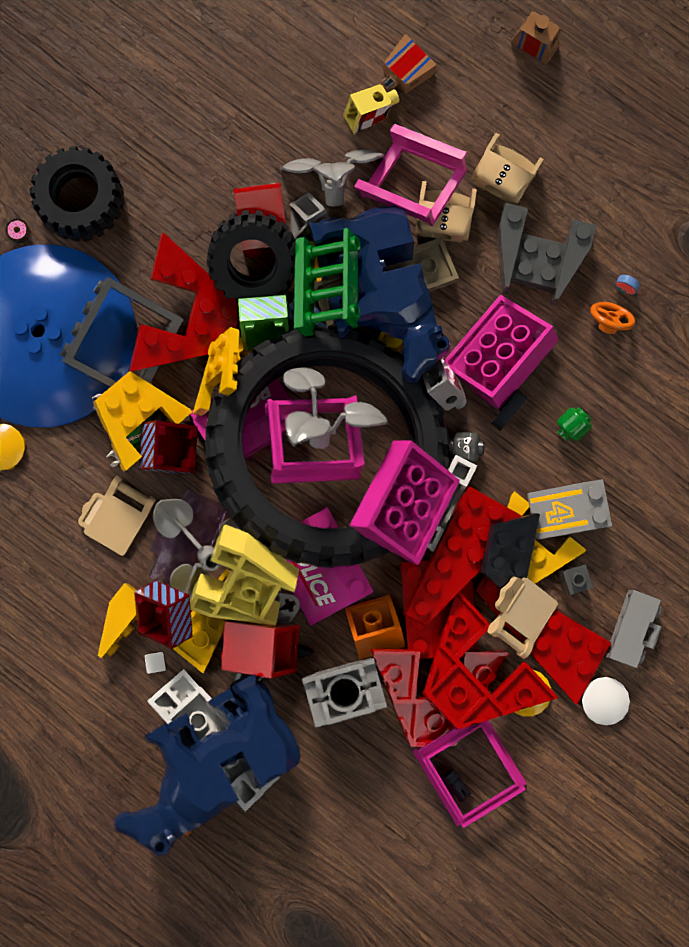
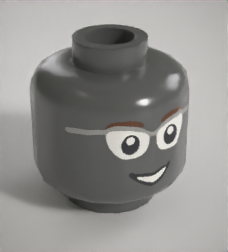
(467, 446)

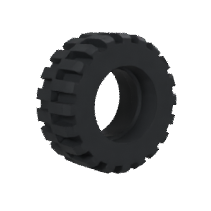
(60, 170)
(258, 228)

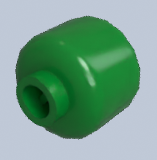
(574, 424)

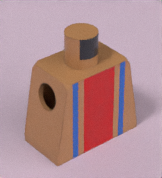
(538, 37)
(407, 66)

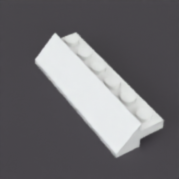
(185, 696)

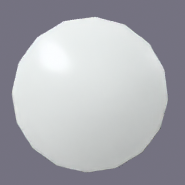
(605, 701)

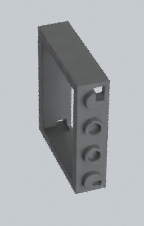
(90, 311)

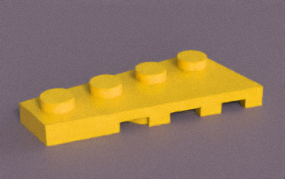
(205, 637)

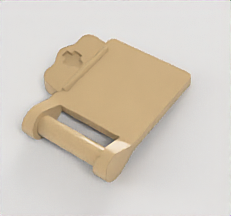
(113, 520)
(526, 610)

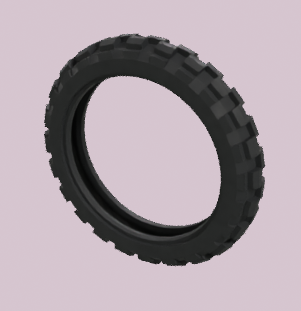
(225, 429)

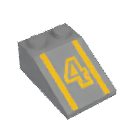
(570, 509)

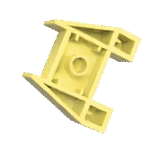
(251, 584)

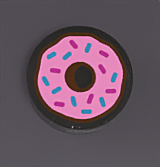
(17, 230)

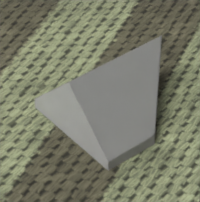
(303, 212)

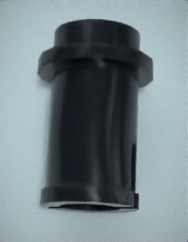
(456, 785)

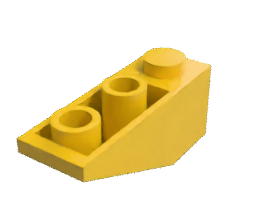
(118, 620)

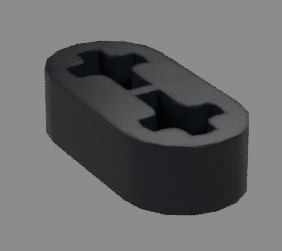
(509, 410)

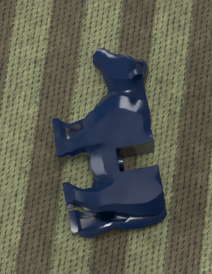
(388, 300)
(194, 777)

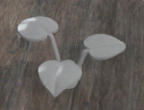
(334, 172)
(303, 426)
(170, 518)

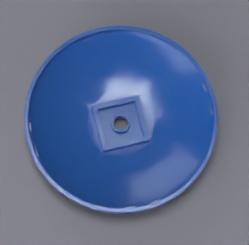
(50, 289)

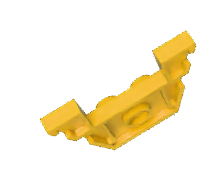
(218, 369)
(127, 406)
(542, 560)

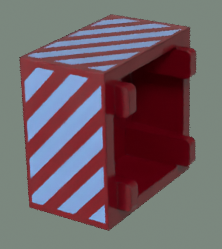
(168, 447)
(163, 614)

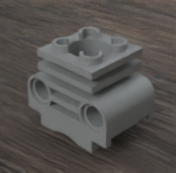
(329, 711)

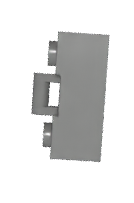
(631, 627)

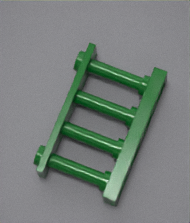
(306, 275)

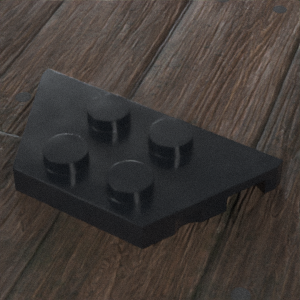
(509, 549)

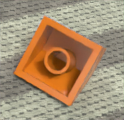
(374, 626)

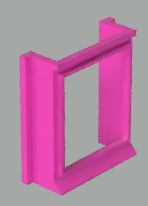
(427, 149)
(320, 470)
(451, 737)

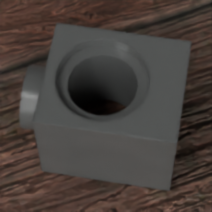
(575, 580)

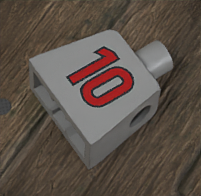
(448, 391)

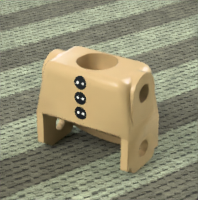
(504, 172)
(453, 221)

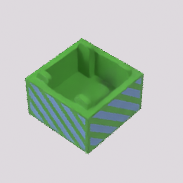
(262, 319)

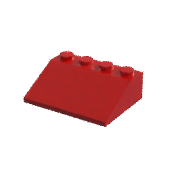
(419, 636)

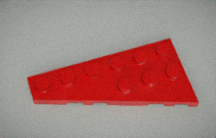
(457, 554)
(562, 648)

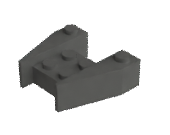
(537, 260)

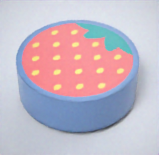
(627, 284)

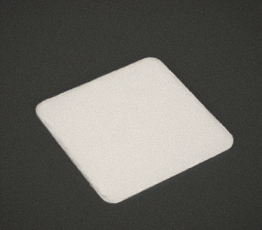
(155, 662)

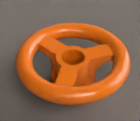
(609, 320)

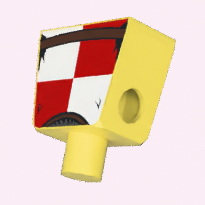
(369, 107)

